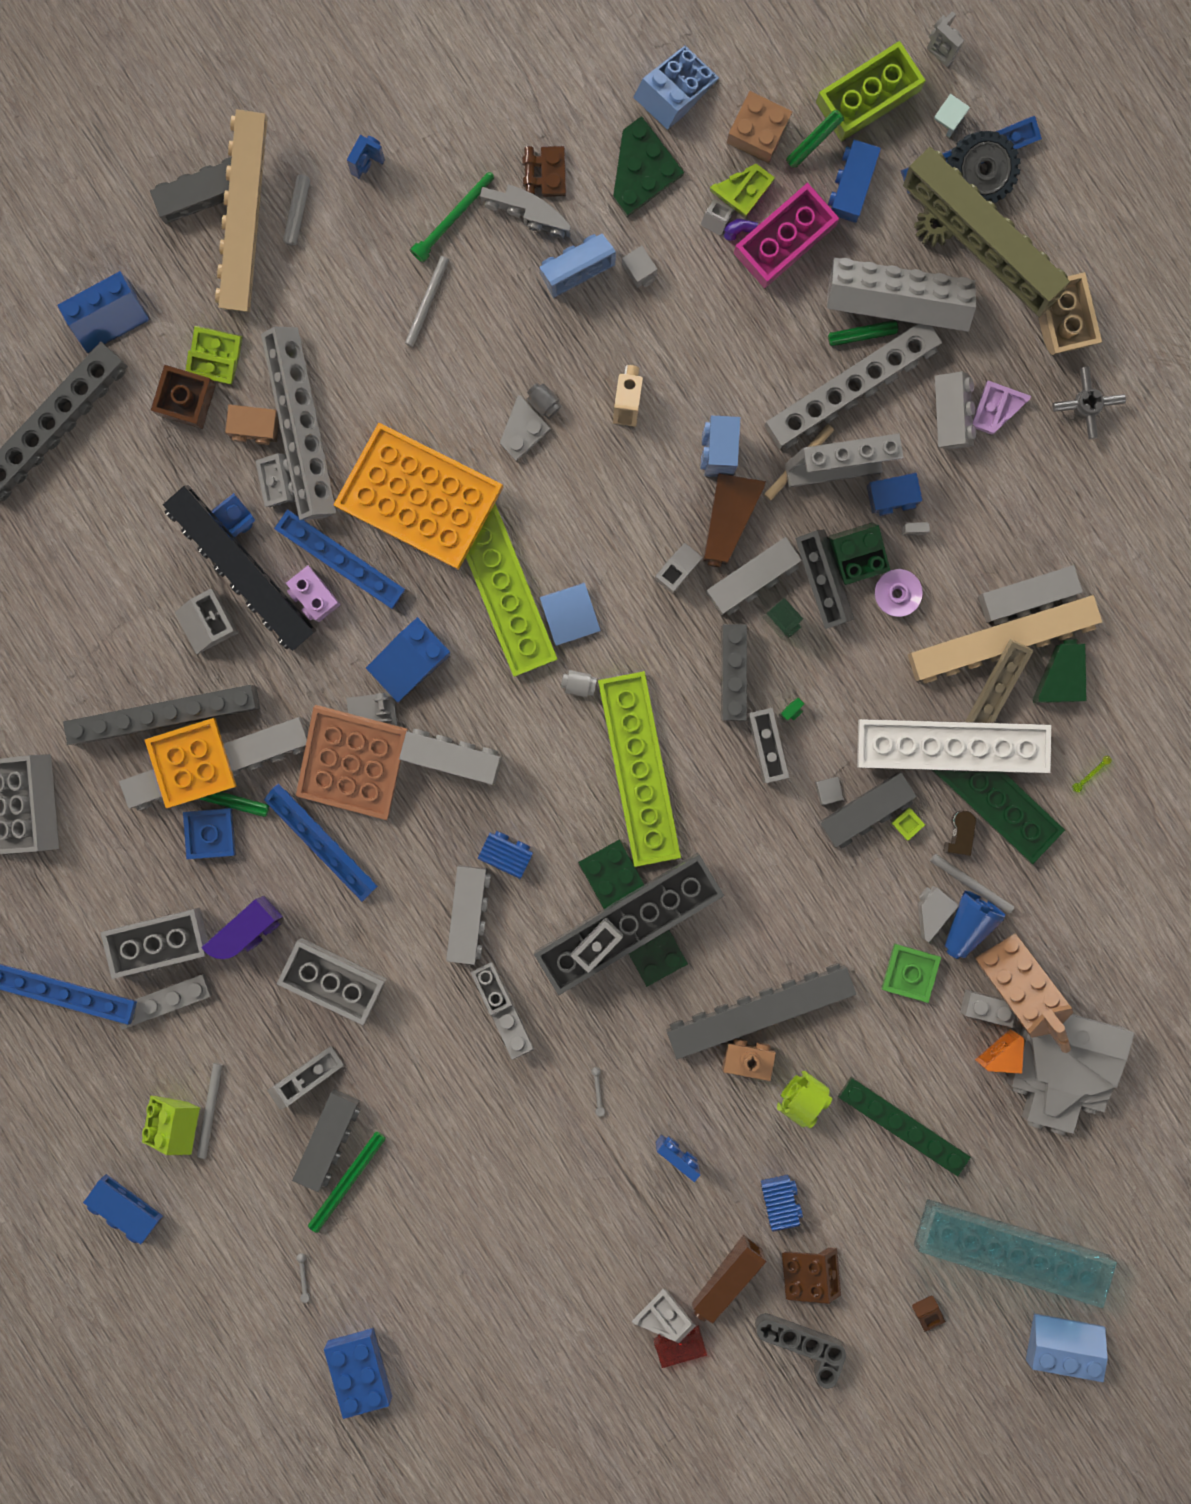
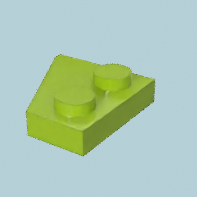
(744, 189)

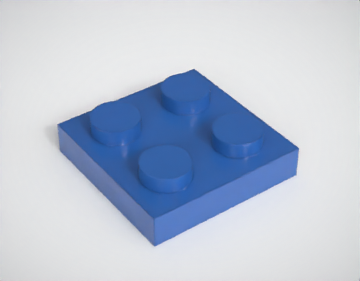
(209, 833)
(682, 1161)

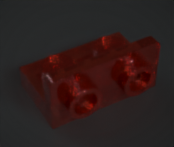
(673, 1353)

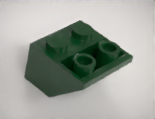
(859, 553)

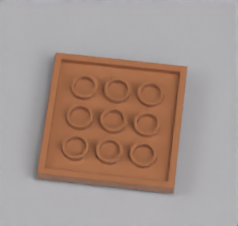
(351, 762)

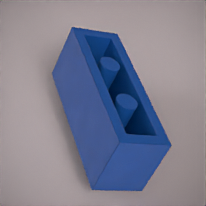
(854, 180)
(122, 1209)

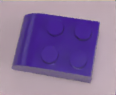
(244, 930)

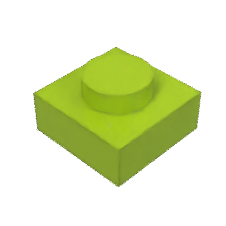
(907, 823)

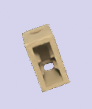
(628, 397)

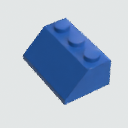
(103, 311)

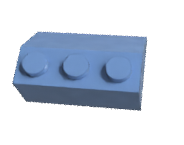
(577, 264)
(1067, 1348)

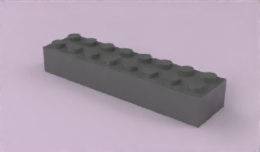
(637, 916)

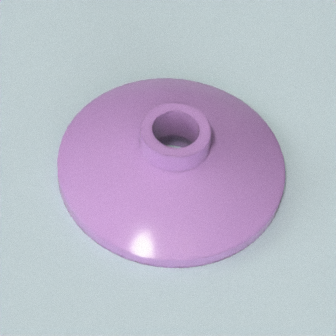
(910, 591)

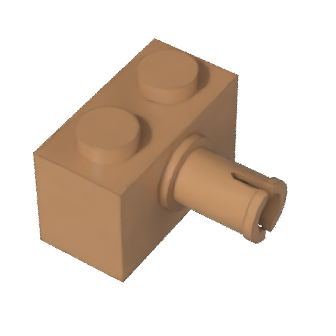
(749, 1059)

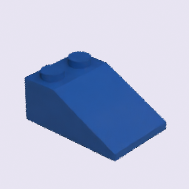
(408, 660)

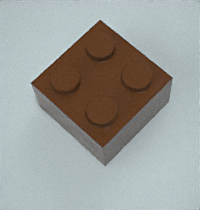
(183, 396)

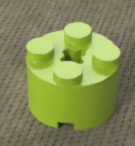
(804, 1099)

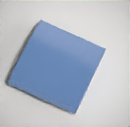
(570, 614)

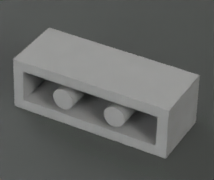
(955, 410)
(768, 745)

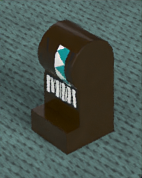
(963, 833)

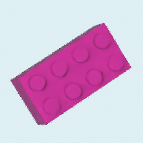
(786, 235)

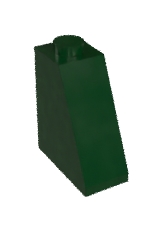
(1064, 675)

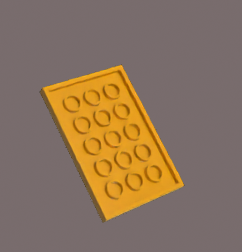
(418, 496)

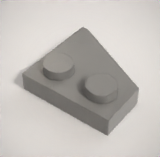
(665, 1317)

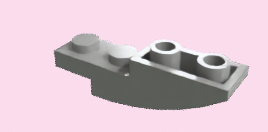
(536, 212)
(502, 1010)

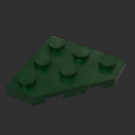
(643, 167)

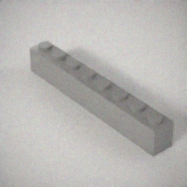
(241, 753)

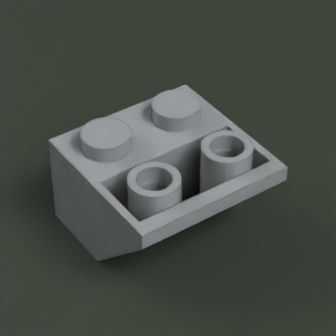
(206, 621)

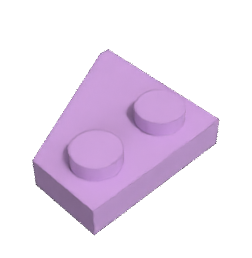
(997, 406)

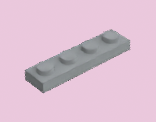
(170, 999)

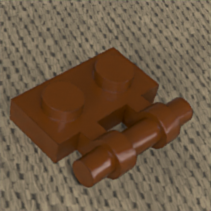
(552, 169)

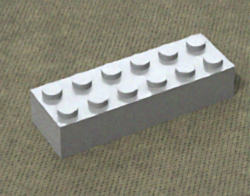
(901, 294)

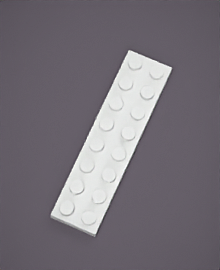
(954, 746)

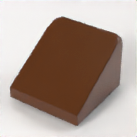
(928, 1313)

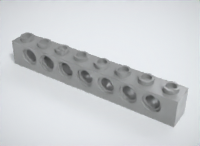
(921, 335)
(298, 423)

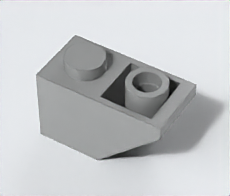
(678, 568)

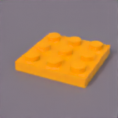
(190, 763)

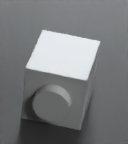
(640, 267)

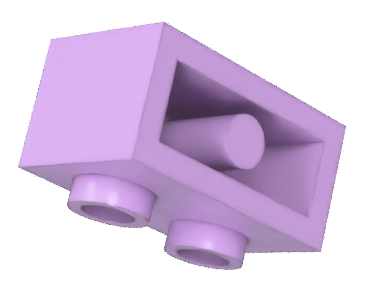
(313, 594)

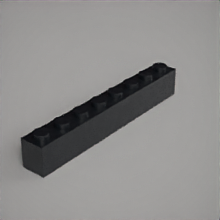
(239, 567)

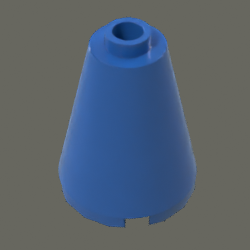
(972, 924)

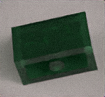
(783, 619)

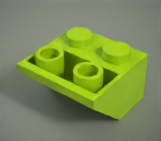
(170, 1125)

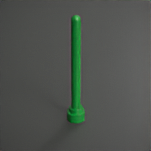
(422, 249)

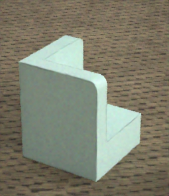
(951, 114)

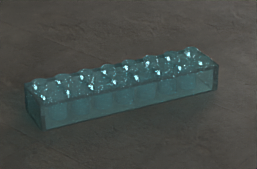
(1015, 1253)

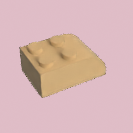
(1071, 319)

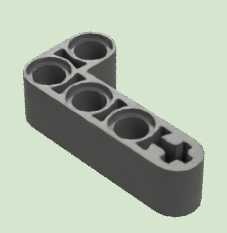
(798, 1345)

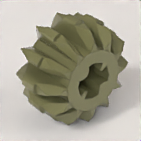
(924, 224)

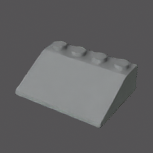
(27, 805)

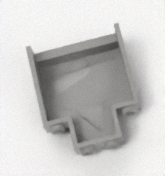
(1066, 1081)

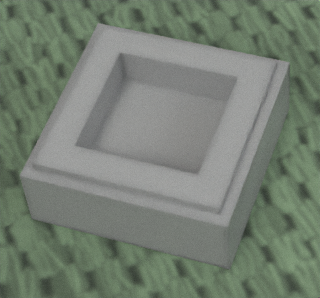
(915, 528)

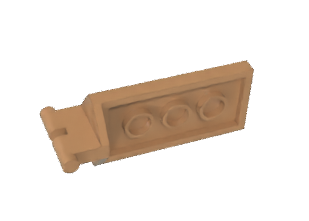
(1027, 990)

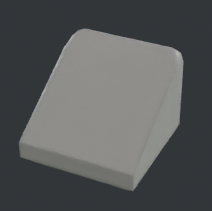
(717, 217)
(829, 790)

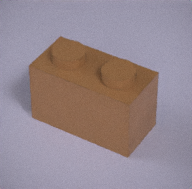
(252, 424)

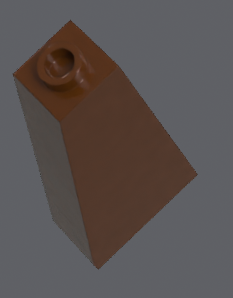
(730, 512)
(729, 1279)

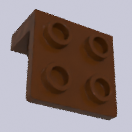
(812, 1276)

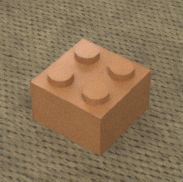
(759, 127)

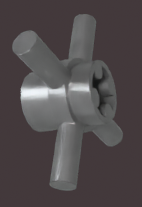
(1084, 411)

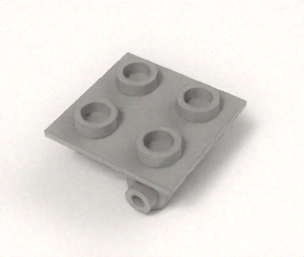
(375, 707)

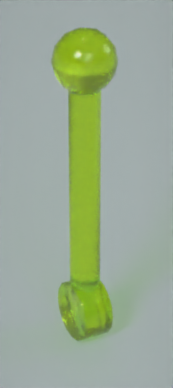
(1077, 787)

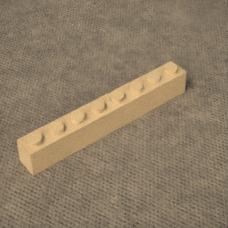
(242, 210)
(991, 642)

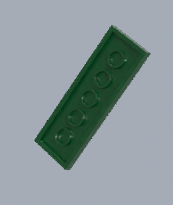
(1005, 809)
(613, 878)

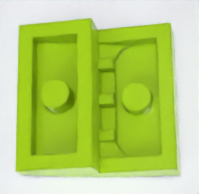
(214, 354)

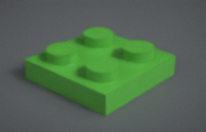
(911, 973)

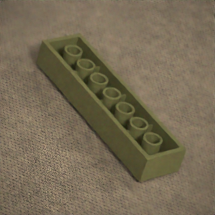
(985, 231)

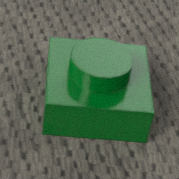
(793, 710)

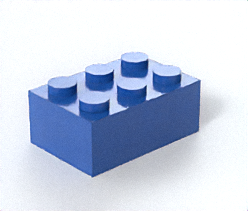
(358, 1373)

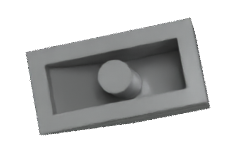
(934, 911)

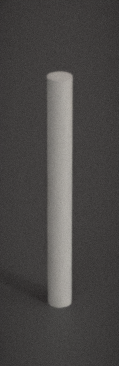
(427, 300)
(972, 884)
(209, 1110)

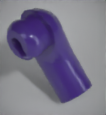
(737, 226)

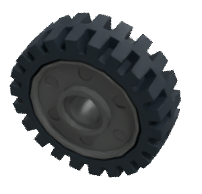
(1000, 161)

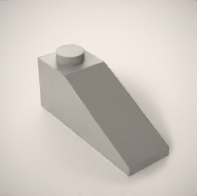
(305, 1078)

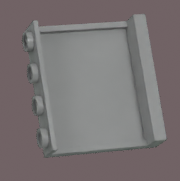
(842, 460)

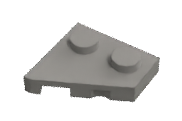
(522, 429)

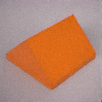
(1004, 1054)

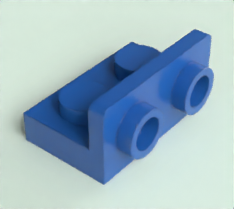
(363, 150)
(234, 515)

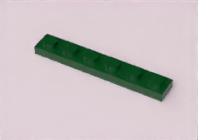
(904, 1126)

